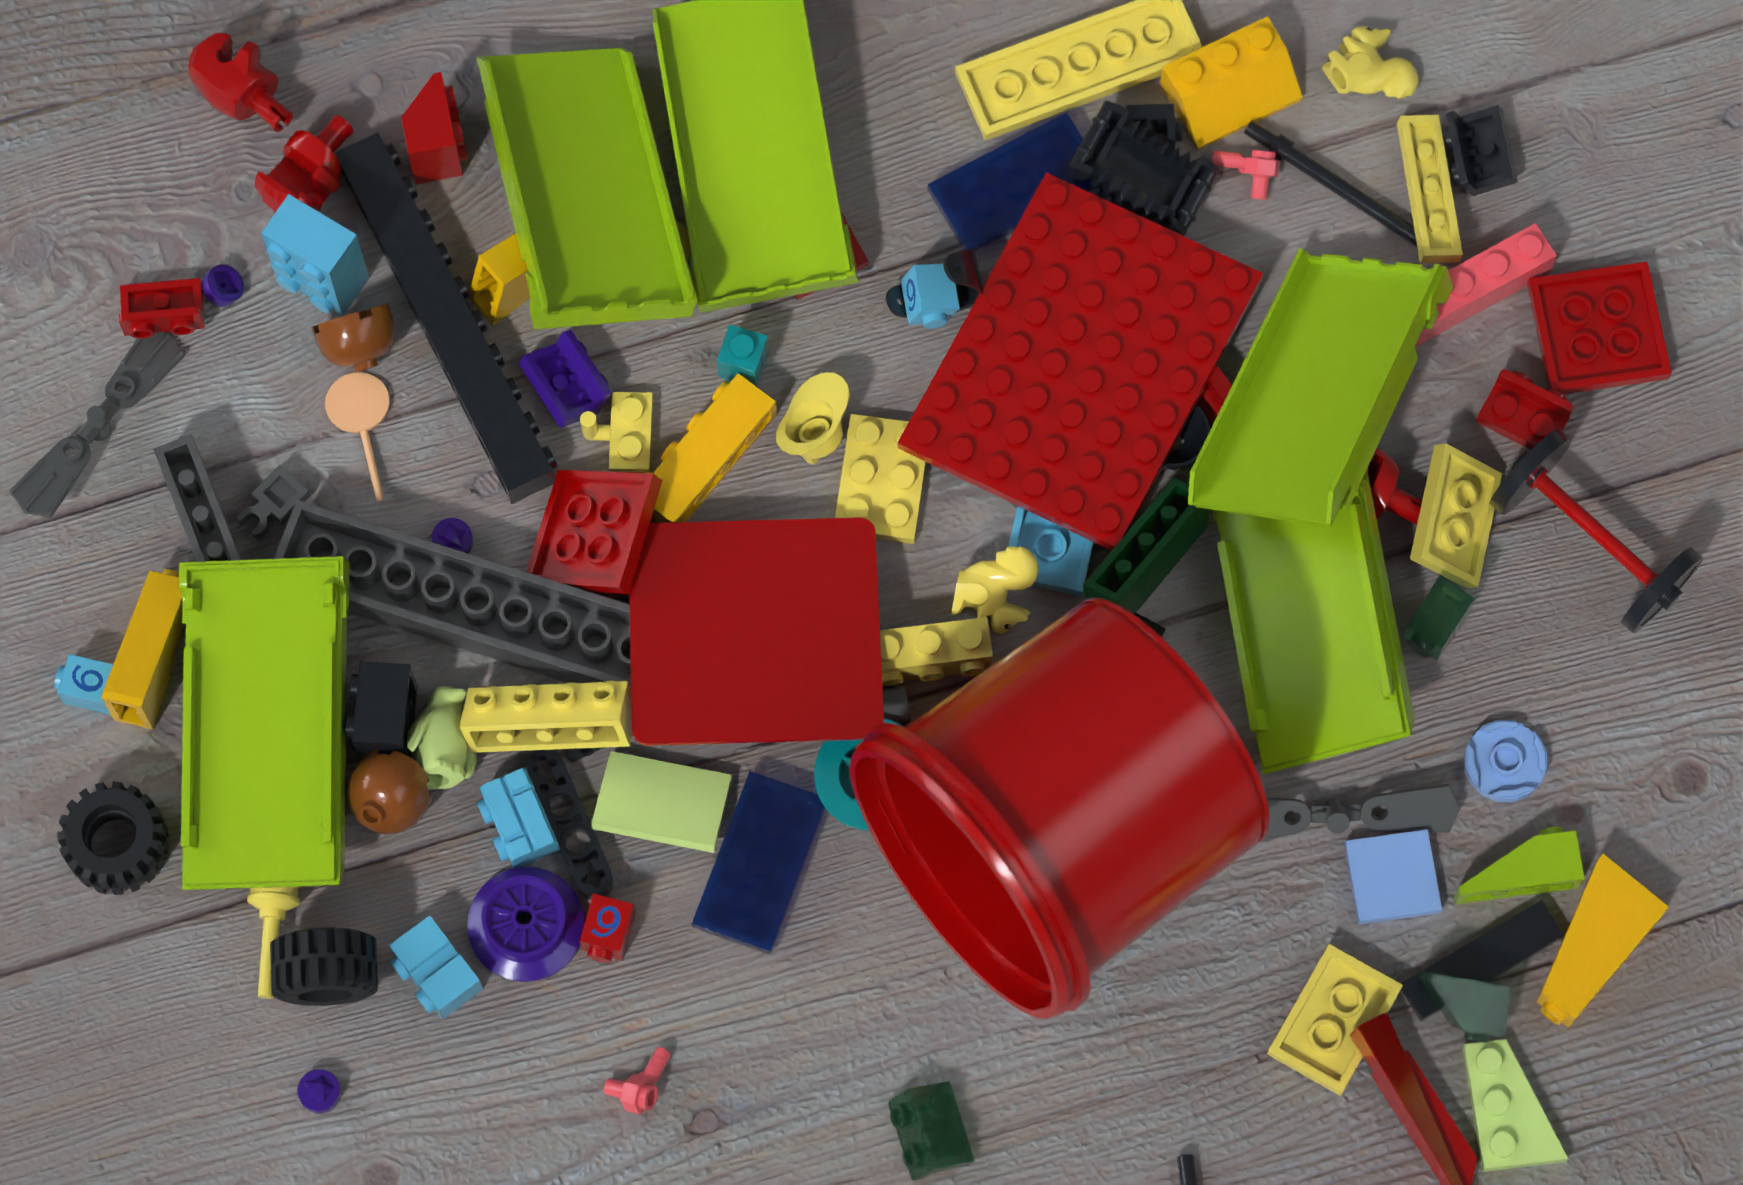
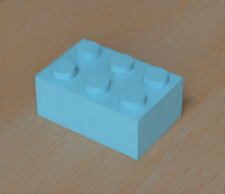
(315, 256)

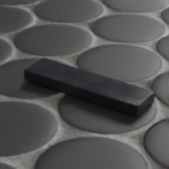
(1489, 954)

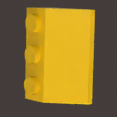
(1231, 83)

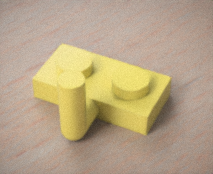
(629, 431)

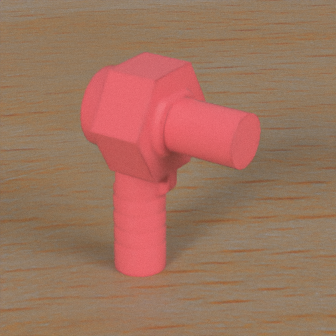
(1260, 165)
(639, 1090)

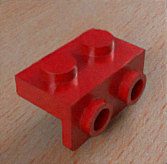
(161, 307)

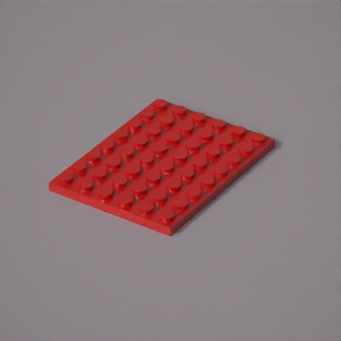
(1080, 362)

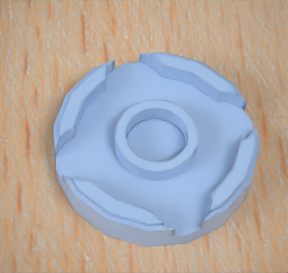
(1505, 761)

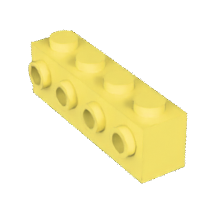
(935, 651)
(547, 717)

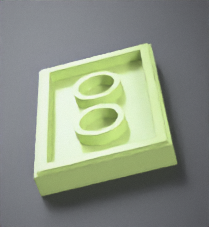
(661, 801)

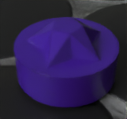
(222, 285)
(453, 534)
(319, 1091)

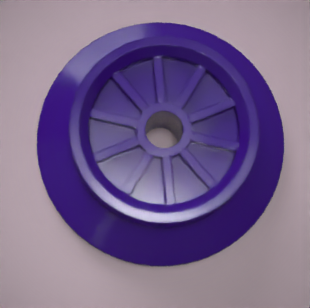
(532, 949)

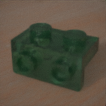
(930, 1130)

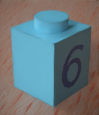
(929, 296)
(82, 683)

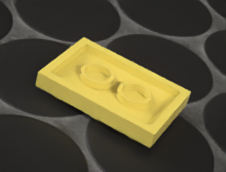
(880, 479)
(1455, 516)
(1330, 1007)

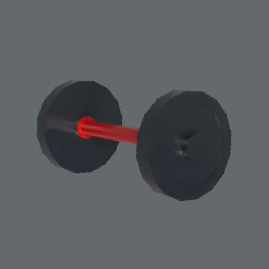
(1531, 472)

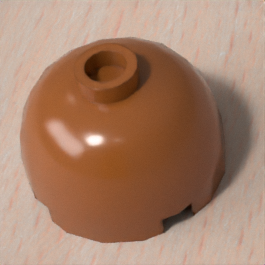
(356, 337)
(388, 792)

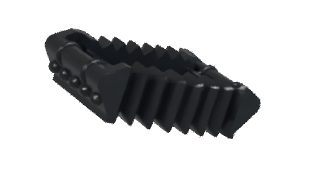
(1140, 172)

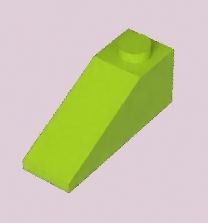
(1536, 867)

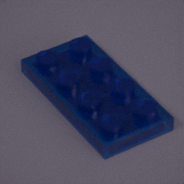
(994, 190)
(759, 863)

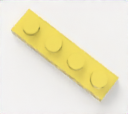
(1429, 189)

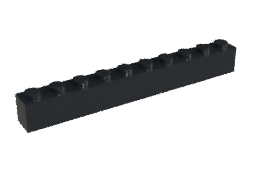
(446, 318)

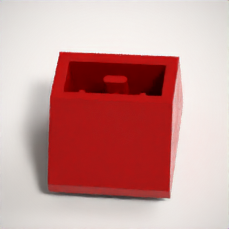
(434, 133)

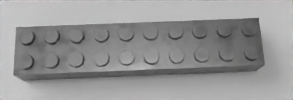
(468, 599)

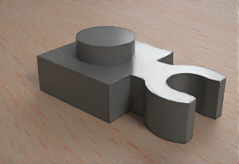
(275, 499)

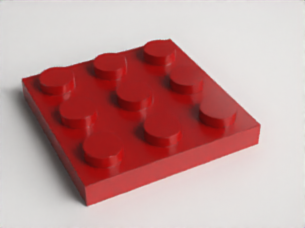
(1599, 328)
(594, 529)

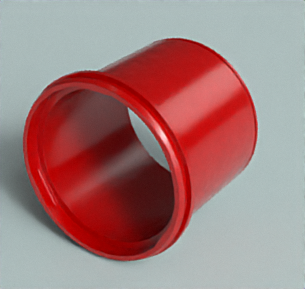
(1061, 803)

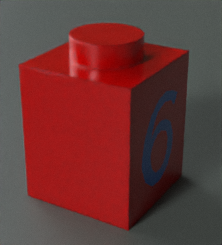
(607, 928)

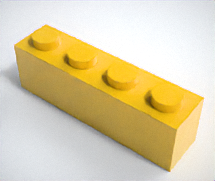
(710, 448)

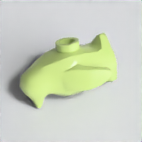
(439, 742)

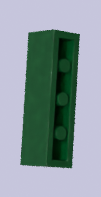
(1149, 549)

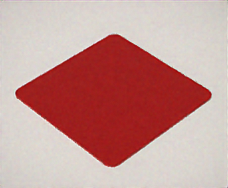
(755, 632)

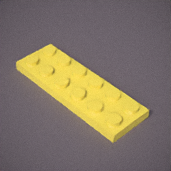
(1075, 64)

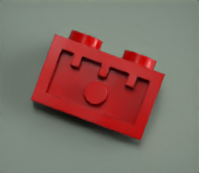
(1523, 409)

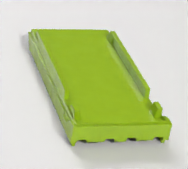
(751, 151)
(585, 188)
(1317, 388)
(1314, 633)
(264, 722)

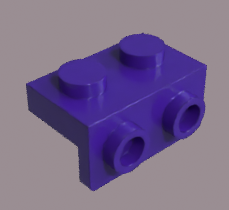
(566, 379)

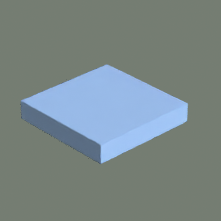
(1392, 877)

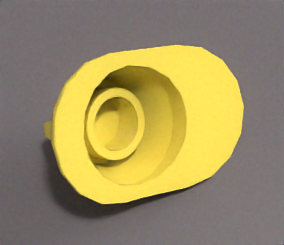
(814, 418)

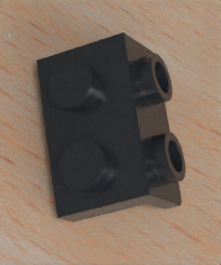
(1480, 150)

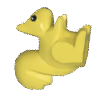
(1365, 71)
(987, 585)

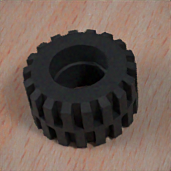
(92, 813)
(324, 966)

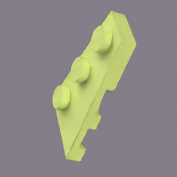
(1506, 1112)

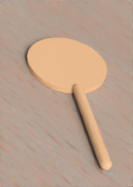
(356, 406)

